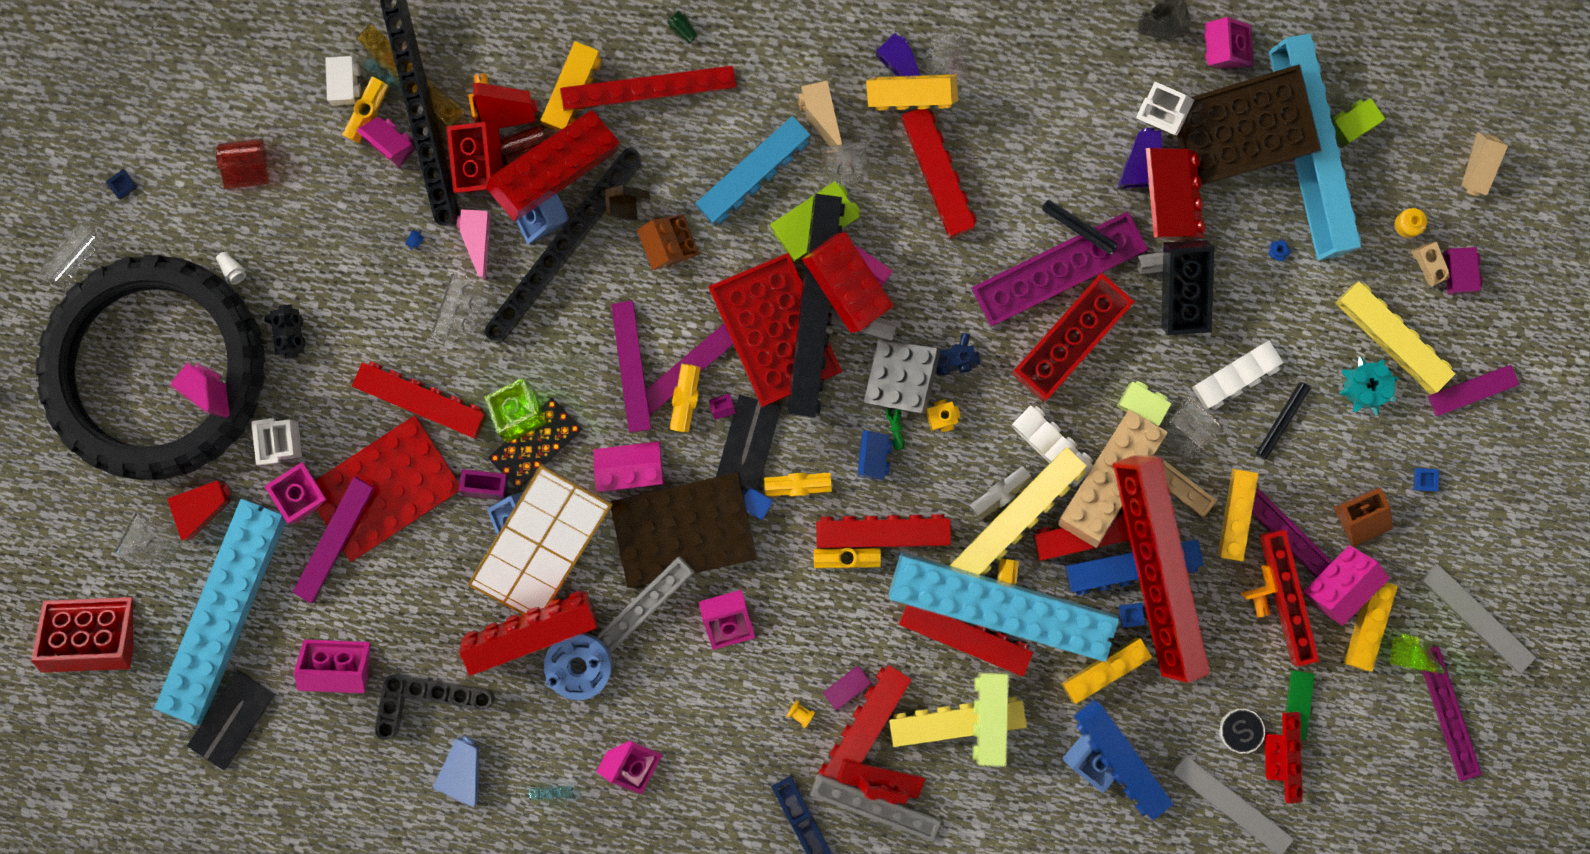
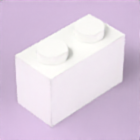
(342, 80)

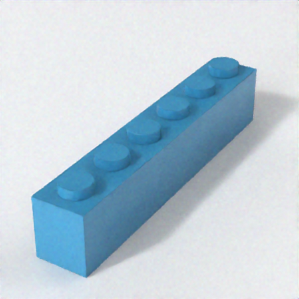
(752, 171)

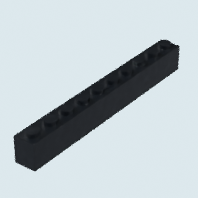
(813, 315)

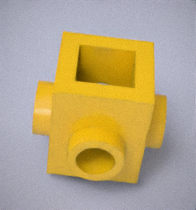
(937, 422)

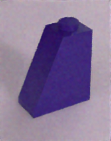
(1135, 169)

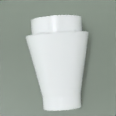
(230, 268)

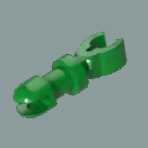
(898, 442)

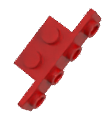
(1284, 757)
(881, 782)

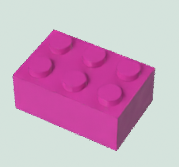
(1346, 585)

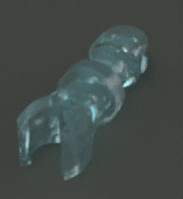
(382, 74)
(551, 792)

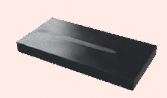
(749, 441)
(231, 720)

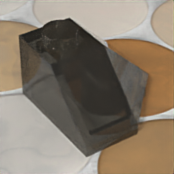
(1166, 21)

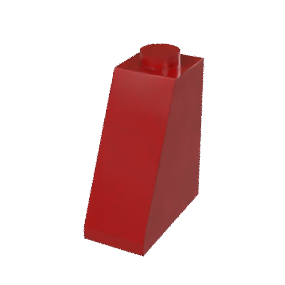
(504, 105)
(198, 507)

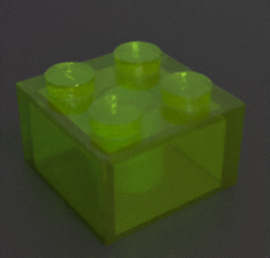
(515, 410)

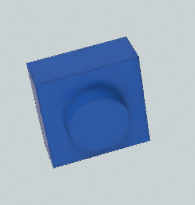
(1426, 479)
(1131, 615)

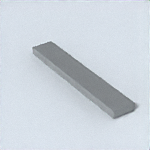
(645, 604)
(1478, 619)
(1232, 805)
(879, 810)

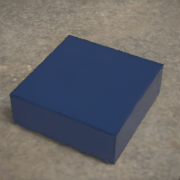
(121, 184)

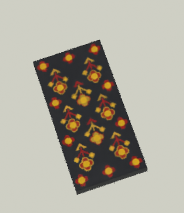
(525, 454)

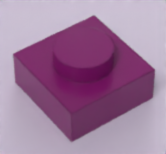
(722, 406)

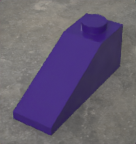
(898, 56)

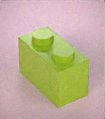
(1357, 122)

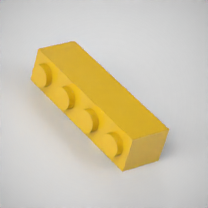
(577, 71)
(912, 91)
(1237, 514)
(1370, 629)
(1103, 673)

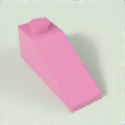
(475, 231)

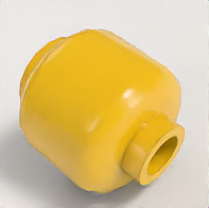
(1410, 223)

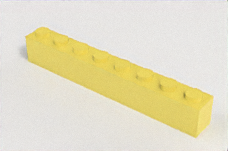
(1021, 513)

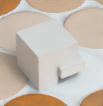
(1165, 108)
(275, 440)

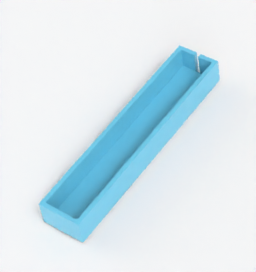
(1320, 173)
(1003, 606)
(221, 612)

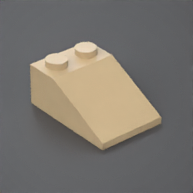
(819, 111)

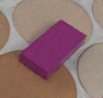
(846, 688)

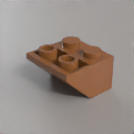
(667, 241)
(1365, 516)

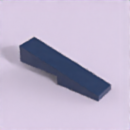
(800, 817)

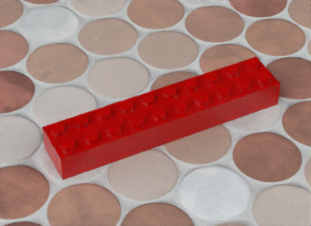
(1161, 568)

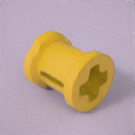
(800, 714)

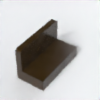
(623, 201)

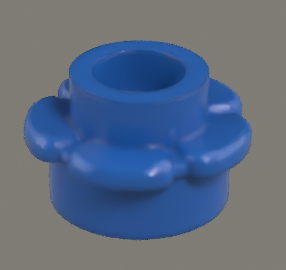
(414, 239)
(1273, 251)

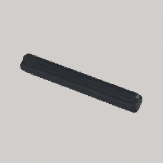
(1079, 227)
(1283, 420)

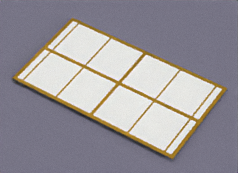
(539, 542)

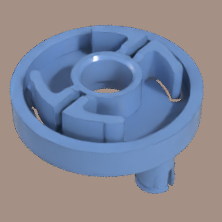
(561, 674)

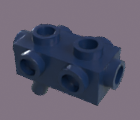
(959, 357)

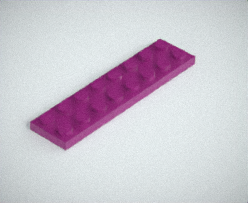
(1056, 271)

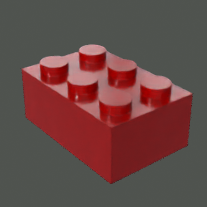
(474, 155)

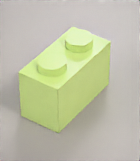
(1144, 403)

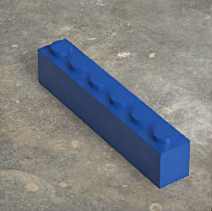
(1120, 570)
(1123, 760)

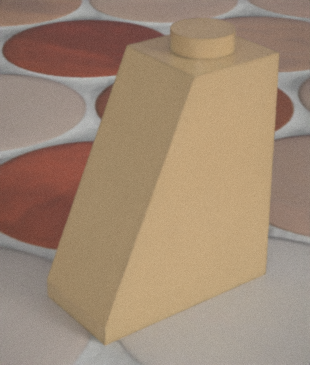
(1483, 163)

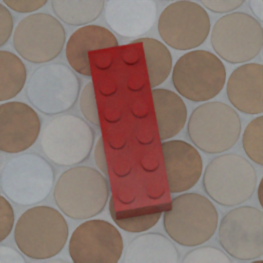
(552, 165)
(1072, 337)
(527, 632)

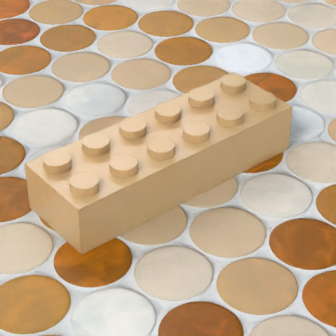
(1098, 497)

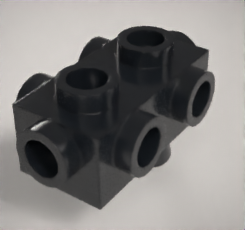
(286, 331)

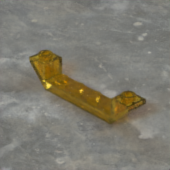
(380, 48)

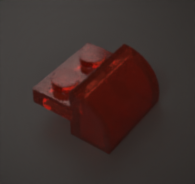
(518, 144)
(242, 163)

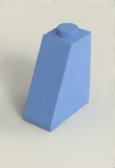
(461, 772)

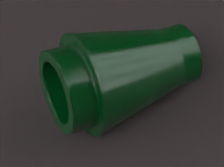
(681, 26)

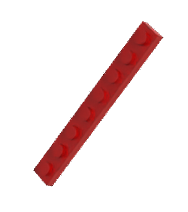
(647, 88)

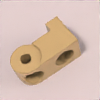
(1431, 263)

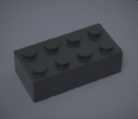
(1187, 287)

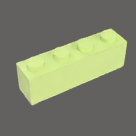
(991, 720)

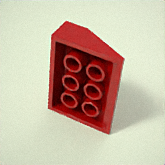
(1175, 194)
(84, 635)

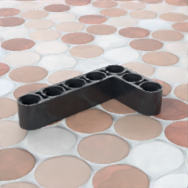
(426, 694)

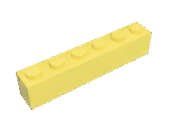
(1395, 338)
(946, 723)

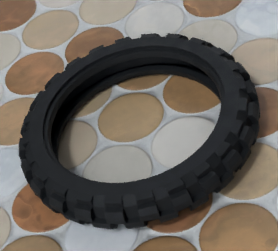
(62, 341)

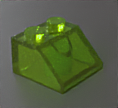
(1414, 654)

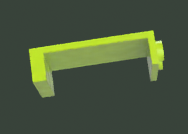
(794, 226)

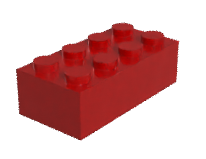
(848, 282)

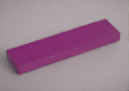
(1473, 390)

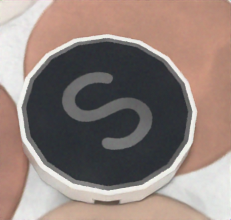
(1242, 730)

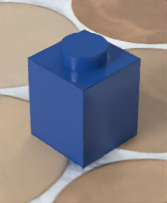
(756, 503)

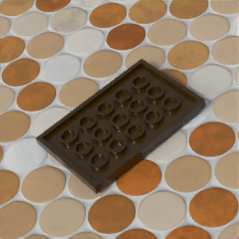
(1250, 125)
(695, 520)

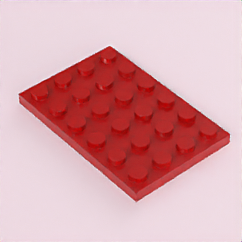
(762, 321)
(407, 481)

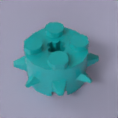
(1356, 385)

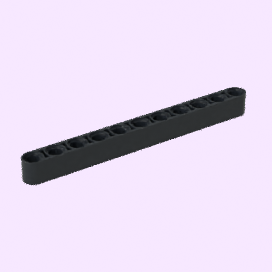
(427, 117)
(553, 251)

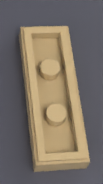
(1188, 491)

